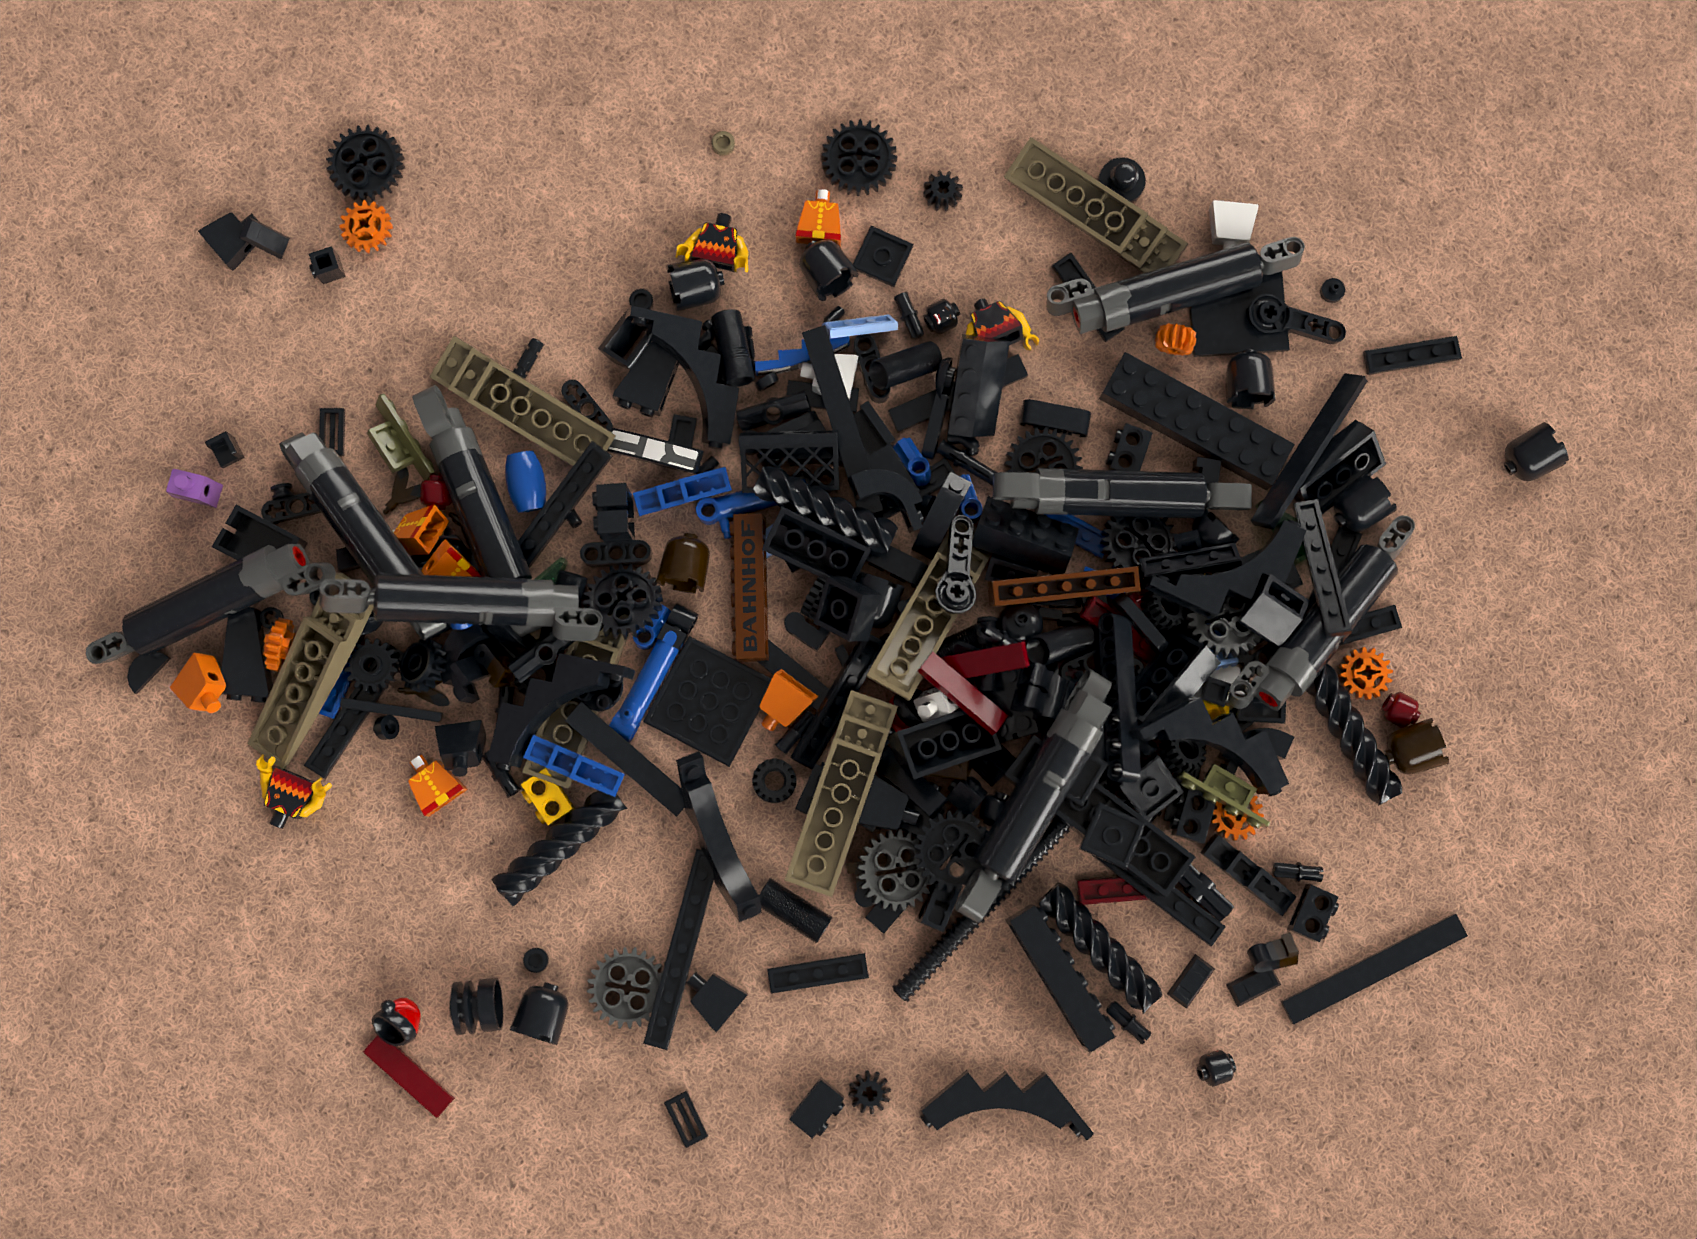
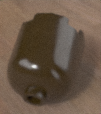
(684, 564)
(1416, 748)

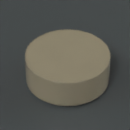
(723, 143)

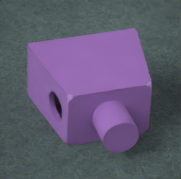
(191, 488)

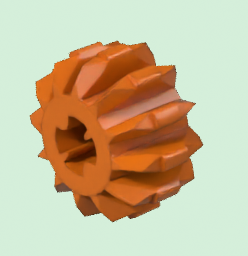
(1175, 339)

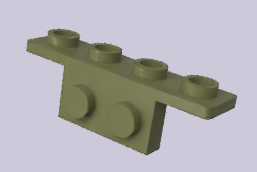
(396, 443)
(1228, 790)

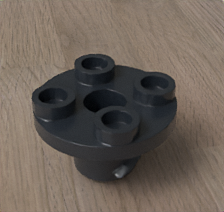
(1123, 177)

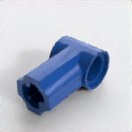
(913, 461)
(972, 501)
(653, 631)

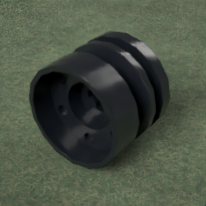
(472, 1006)

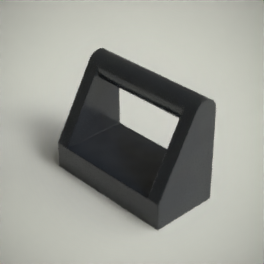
(620, 341)

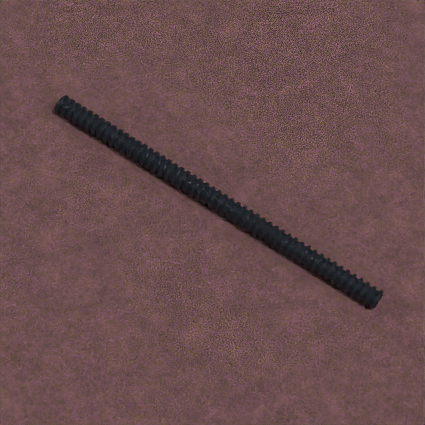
(965, 925)

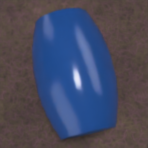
(525, 481)

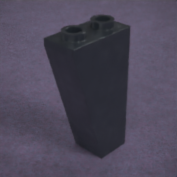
(648, 381)
(243, 658)

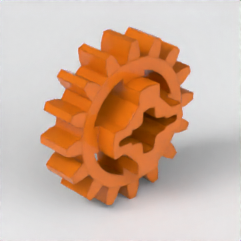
(367, 215)
(278, 643)
(1365, 663)
(1235, 824)

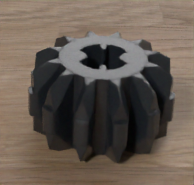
(942, 181)
(863, 1098)

